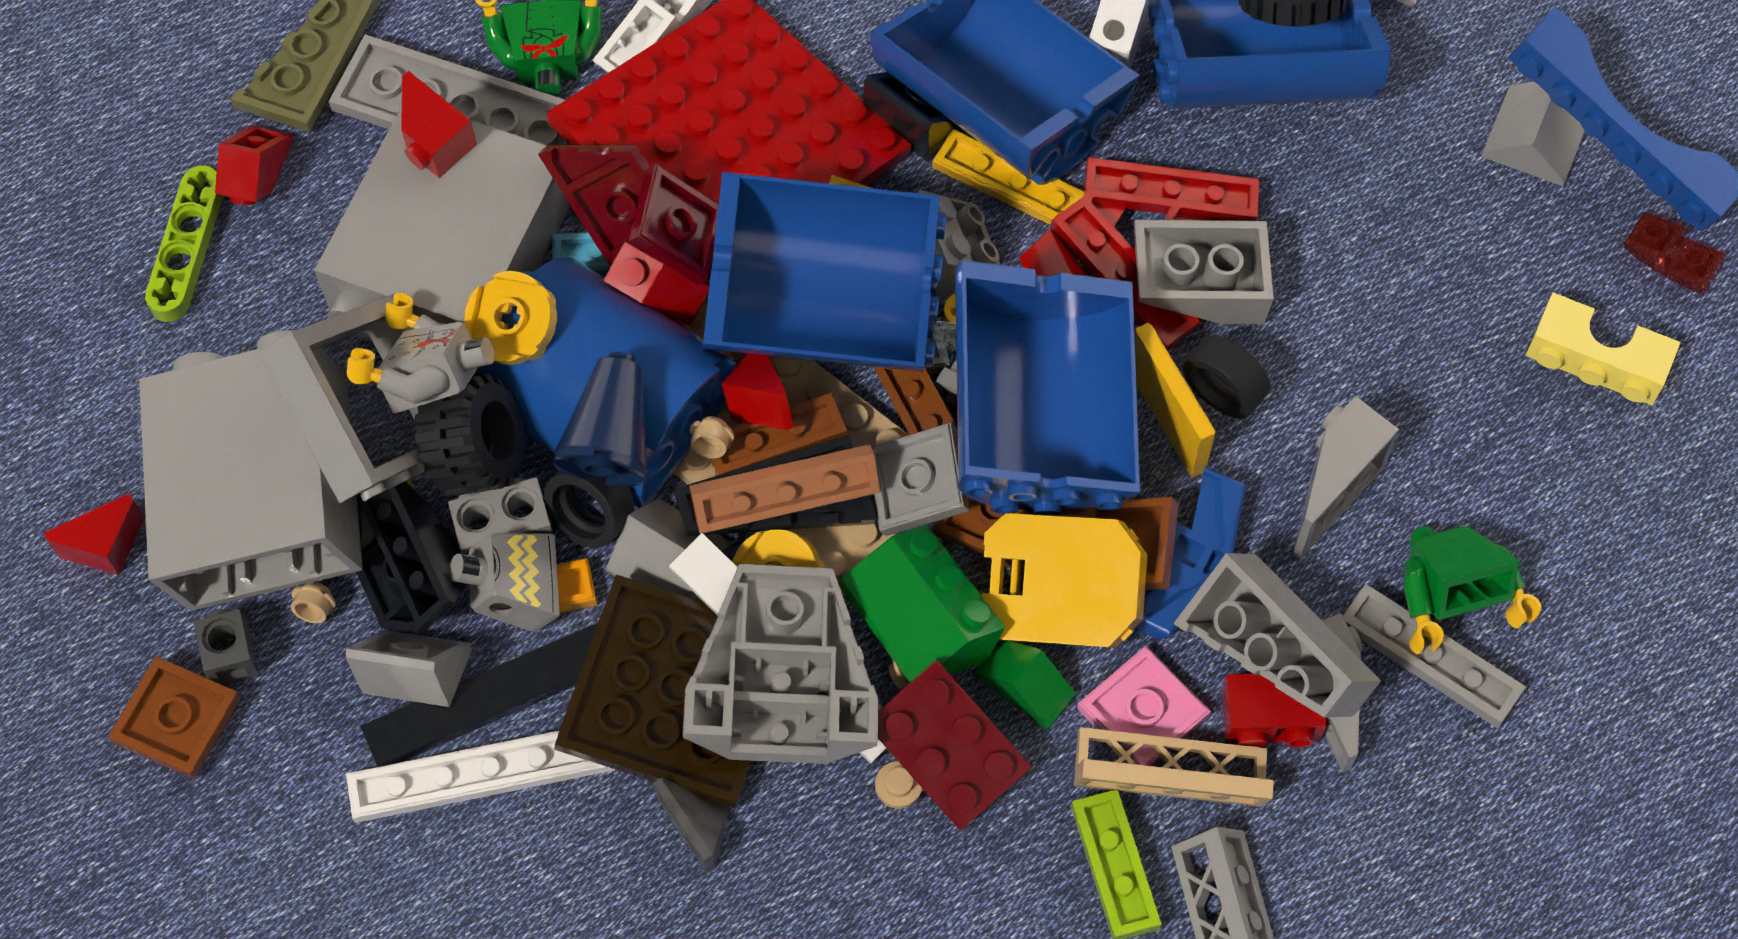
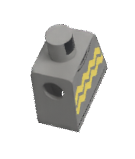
(512, 578)

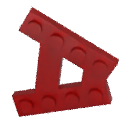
(1180, 193)

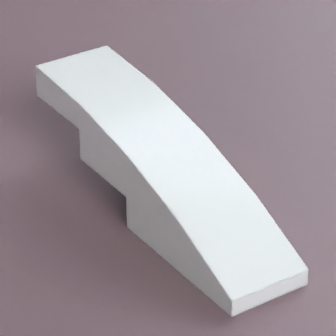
(645, 26)

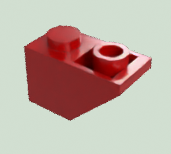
(1263, 714)

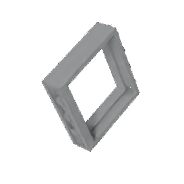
(319, 411)

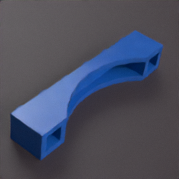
(1562, 64)

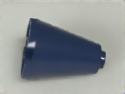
(608, 426)

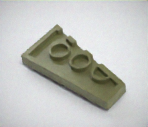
(308, 66)

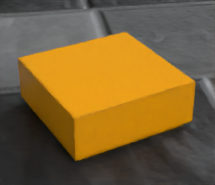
(575, 585)

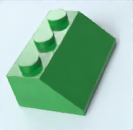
(922, 604)

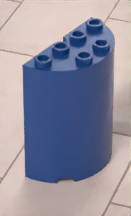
(1226, 58)
(1008, 78)
(825, 272)
(599, 319)
(1045, 390)

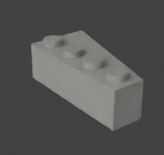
(1277, 636)

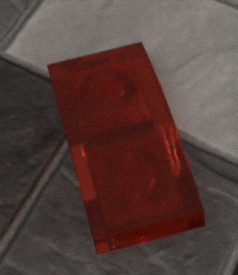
(1665, 250)

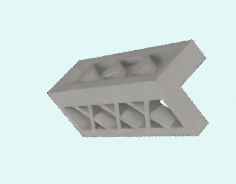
(1235, 885)

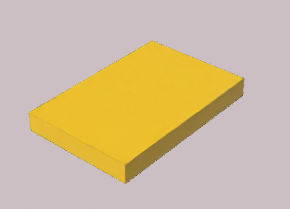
(1172, 401)

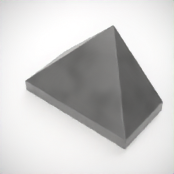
(696, 818)

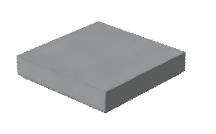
(918, 479)

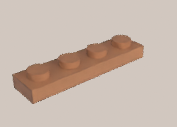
(785, 488)

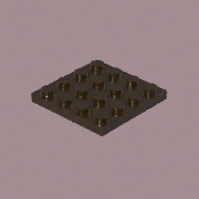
(633, 693)

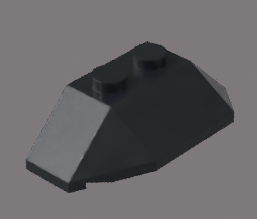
(405, 559)

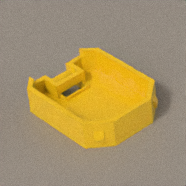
(1078, 582)

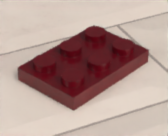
(949, 744)

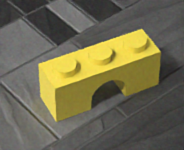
(1567, 344)

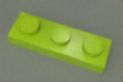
(1115, 865)

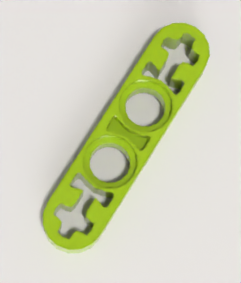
(181, 242)

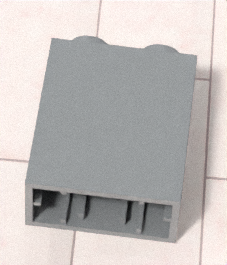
(445, 232)
(234, 484)

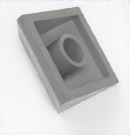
(1534, 134)
(651, 542)
(409, 666)

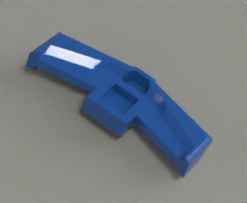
(1196, 551)

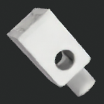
(1120, 27)

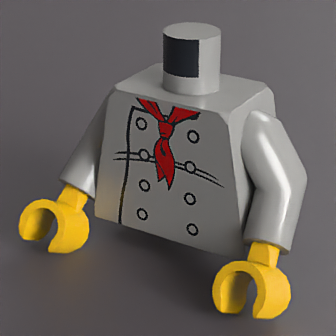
(424, 362)

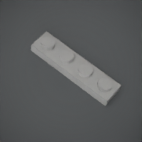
(1449, 669)

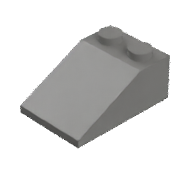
(1205, 268)
(1347, 461)

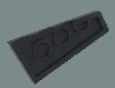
(844, 513)

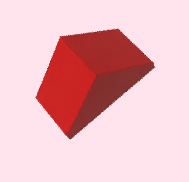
(757, 394)
(99, 536)

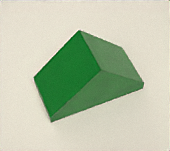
(1027, 681)

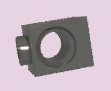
(231, 664)

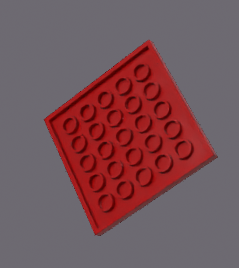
(735, 100)

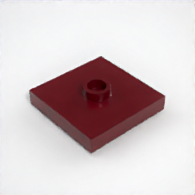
(675, 224)

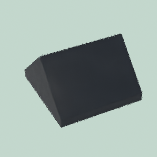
(908, 114)

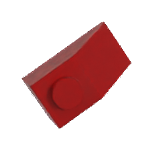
(432, 128)
(251, 163)
(656, 284)

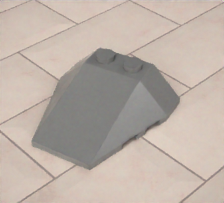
(782, 672)

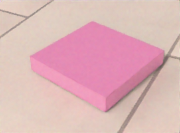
(1144, 700)

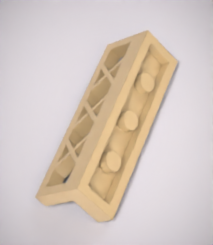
(1173, 780)

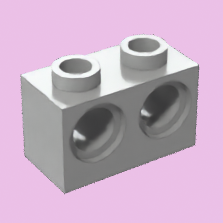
(498, 508)

